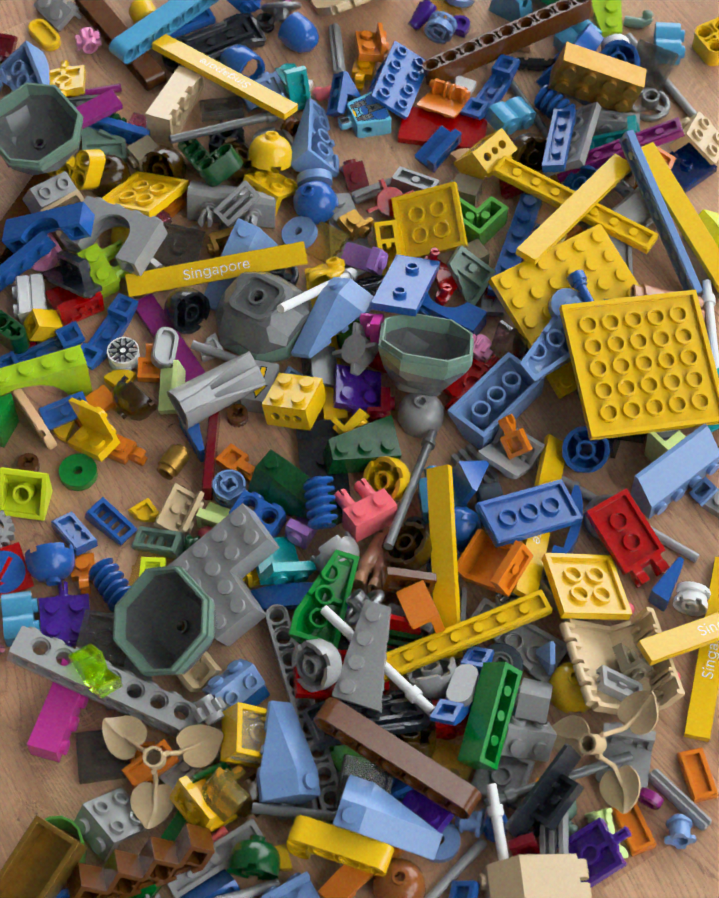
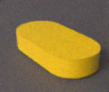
(44, 34)

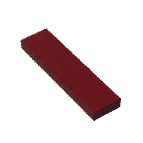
(210, 455)

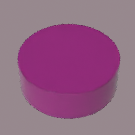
(650, 798)

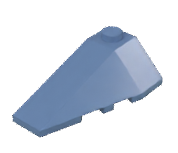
(24, 66)
(312, 143)
(242, 239)
(333, 311)
(549, 350)
(287, 763)
(378, 815)

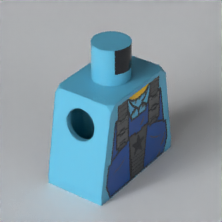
(366, 118)

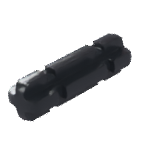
(537, 64)

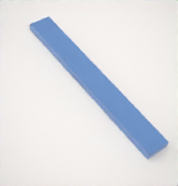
(659, 212)

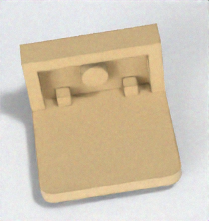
(701, 135)

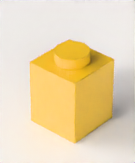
(42, 324)

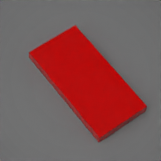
(423, 124)

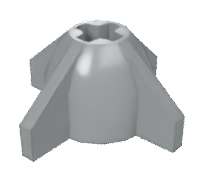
(357, 350)

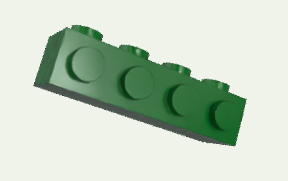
(490, 716)

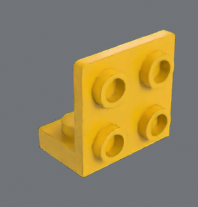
(272, 184)
(96, 436)
(190, 803)

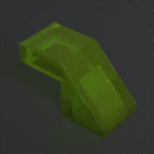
(94, 671)

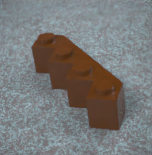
(156, 864)

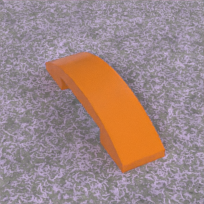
(348, 880)

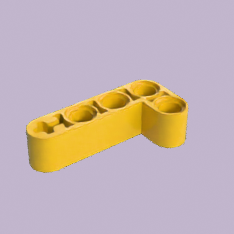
(707, 42)
(84, 169)
(339, 845)

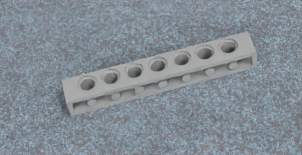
(45, 665)

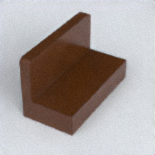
(396, 579)

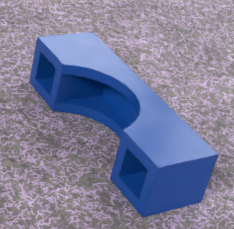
(73, 219)
(466, 315)

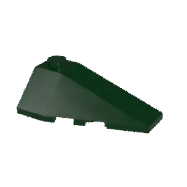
(282, 484)

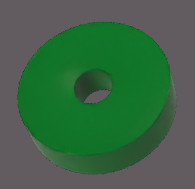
(75, 463)

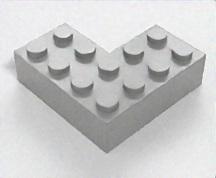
(220, 563)

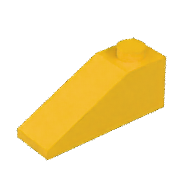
(387, 238)

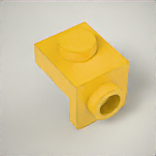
(357, 420)

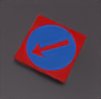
(13, 570)

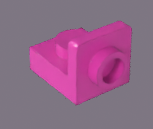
(372, 325)

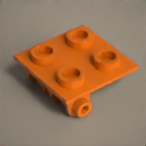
(444, 98)

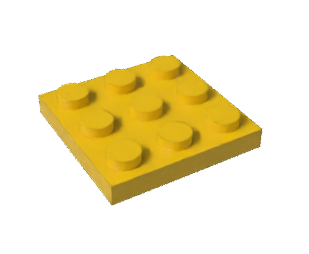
(147, 192)
(430, 220)
(586, 586)

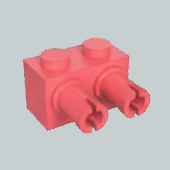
(367, 515)

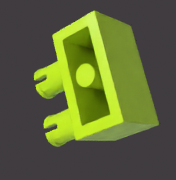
(101, 270)

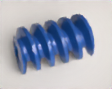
(548, 100)
(319, 501)
(109, 581)

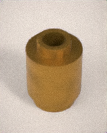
(173, 461)

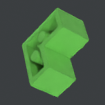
(484, 220)

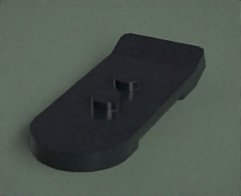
(214, 40)
(310, 450)
(397, 717)

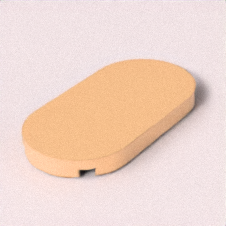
(34, 418)

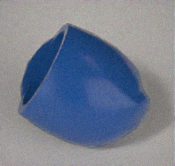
(298, 33)
(239, 57)
(466, 526)

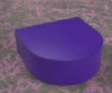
(463, 25)

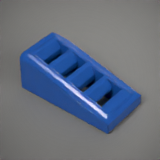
(194, 438)
(103, 504)
(662, 591)

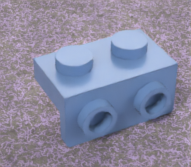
(235, 683)

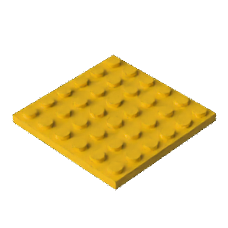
(528, 288)
(642, 364)

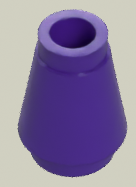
(422, 14)

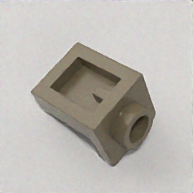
(630, 664)

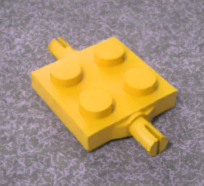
(69, 79)

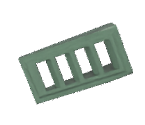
(174, 539)

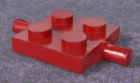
(465, 382)

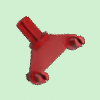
(444, 280)

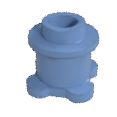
(473, 824)
(679, 831)

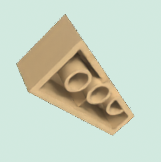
(173, 105)

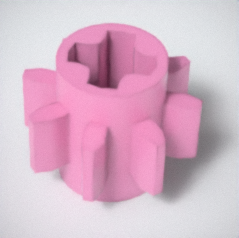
(88, 40)
(481, 347)

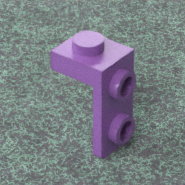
(364, 258)
(299, 532)

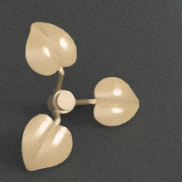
(622, 785)
(148, 800)

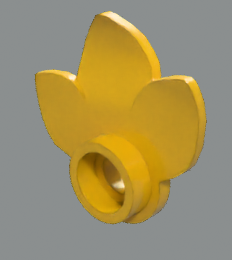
(332, 268)

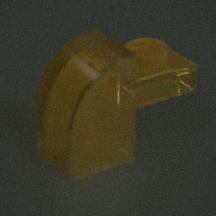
(224, 793)

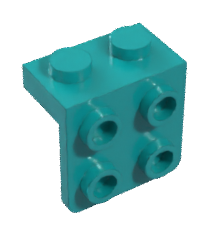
(284, 565)

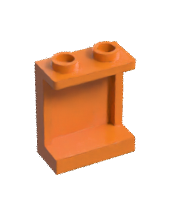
(493, 567)

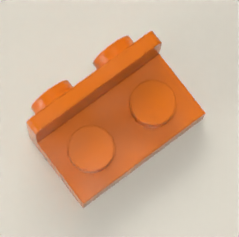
(371, 45)

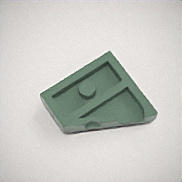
(104, 141)
(469, 274)

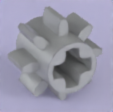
(209, 709)

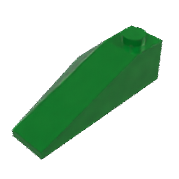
(330, 590)

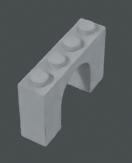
(143, 240)

